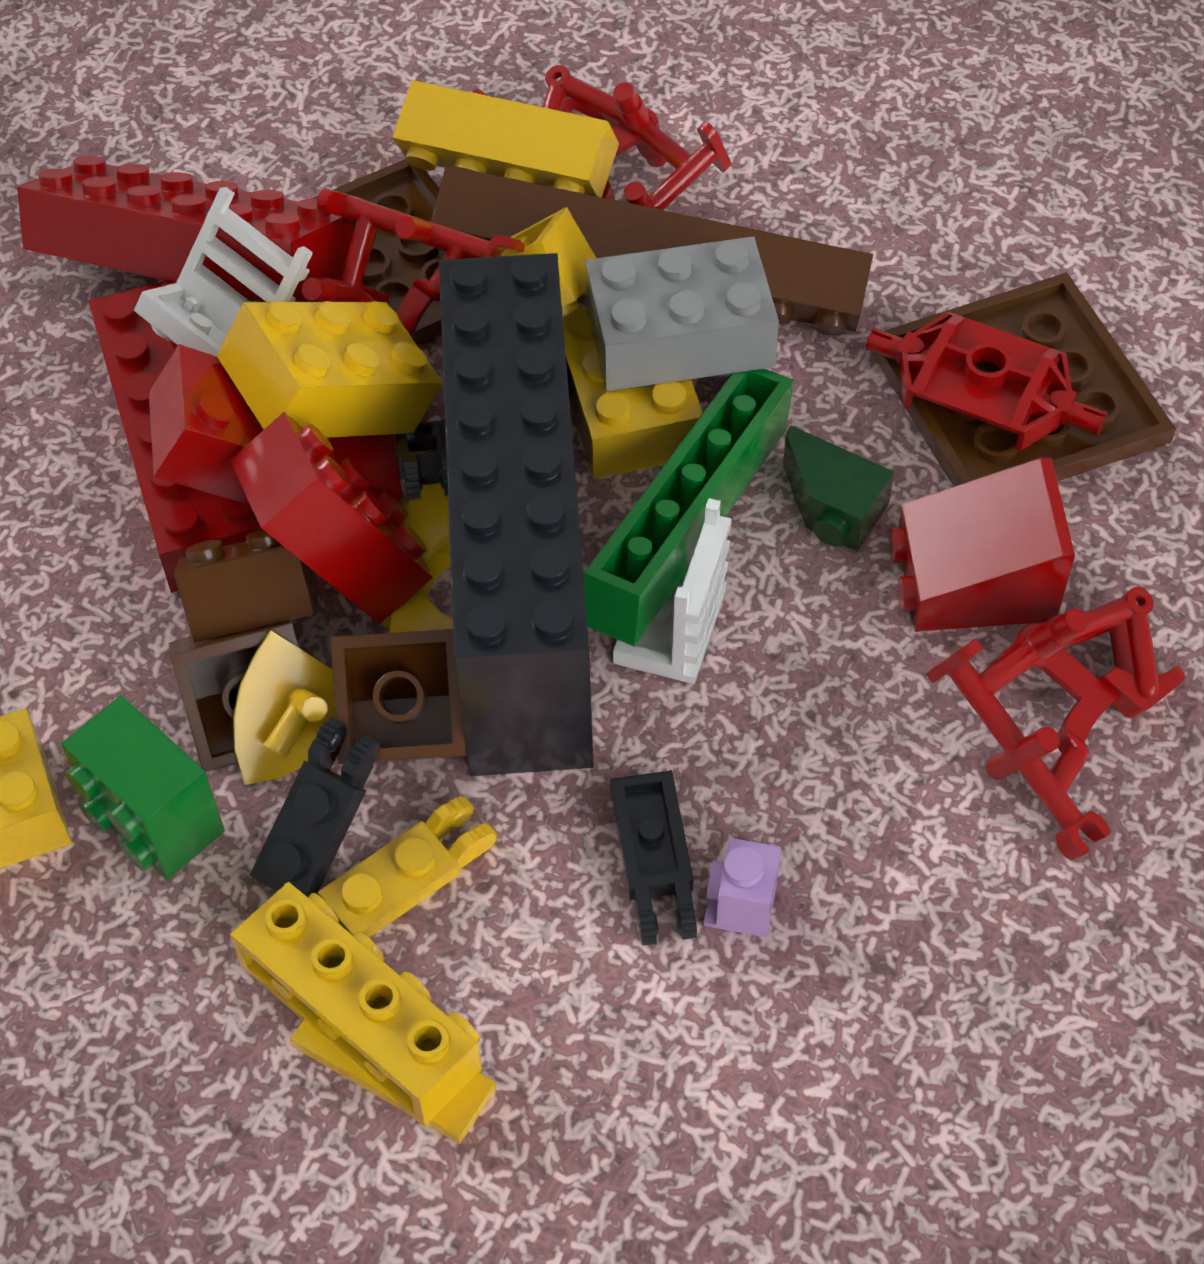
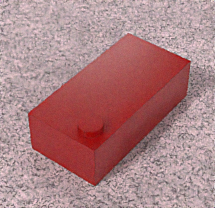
(205, 422)

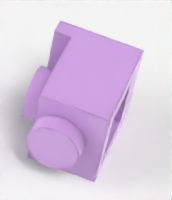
(743, 888)

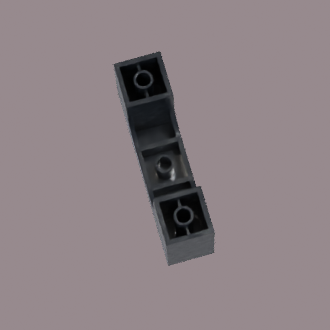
(514, 518)

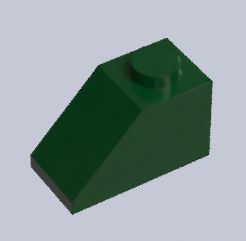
(835, 488)

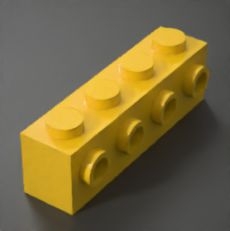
(504, 139)
(358, 1001)

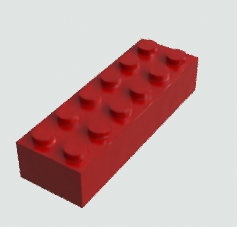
(152, 220)
(134, 362)

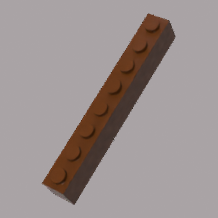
(805, 277)

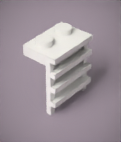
(200, 304)
(682, 628)

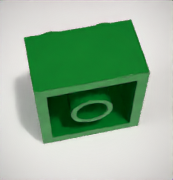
(142, 788)

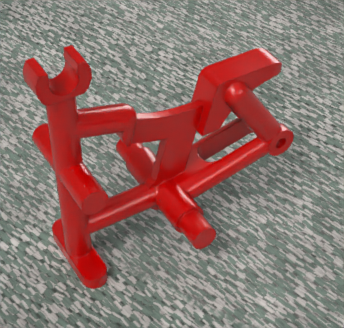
(637, 126)
(369, 219)
(1128, 687)

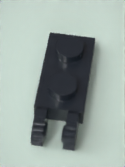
(422, 457)
(316, 812)
(654, 849)

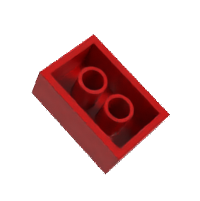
(332, 517)

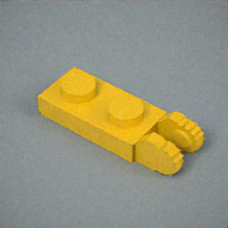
(406, 870)

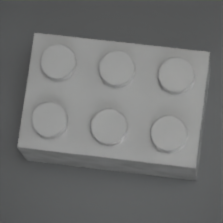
(681, 313)

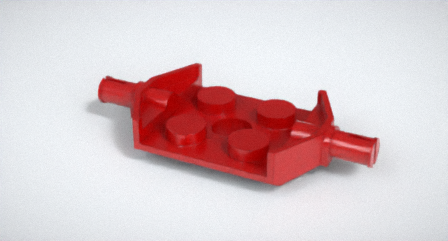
(1024, 397)

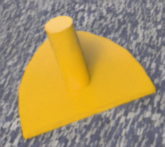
(280, 709)

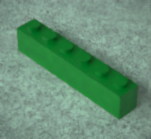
(660, 533)

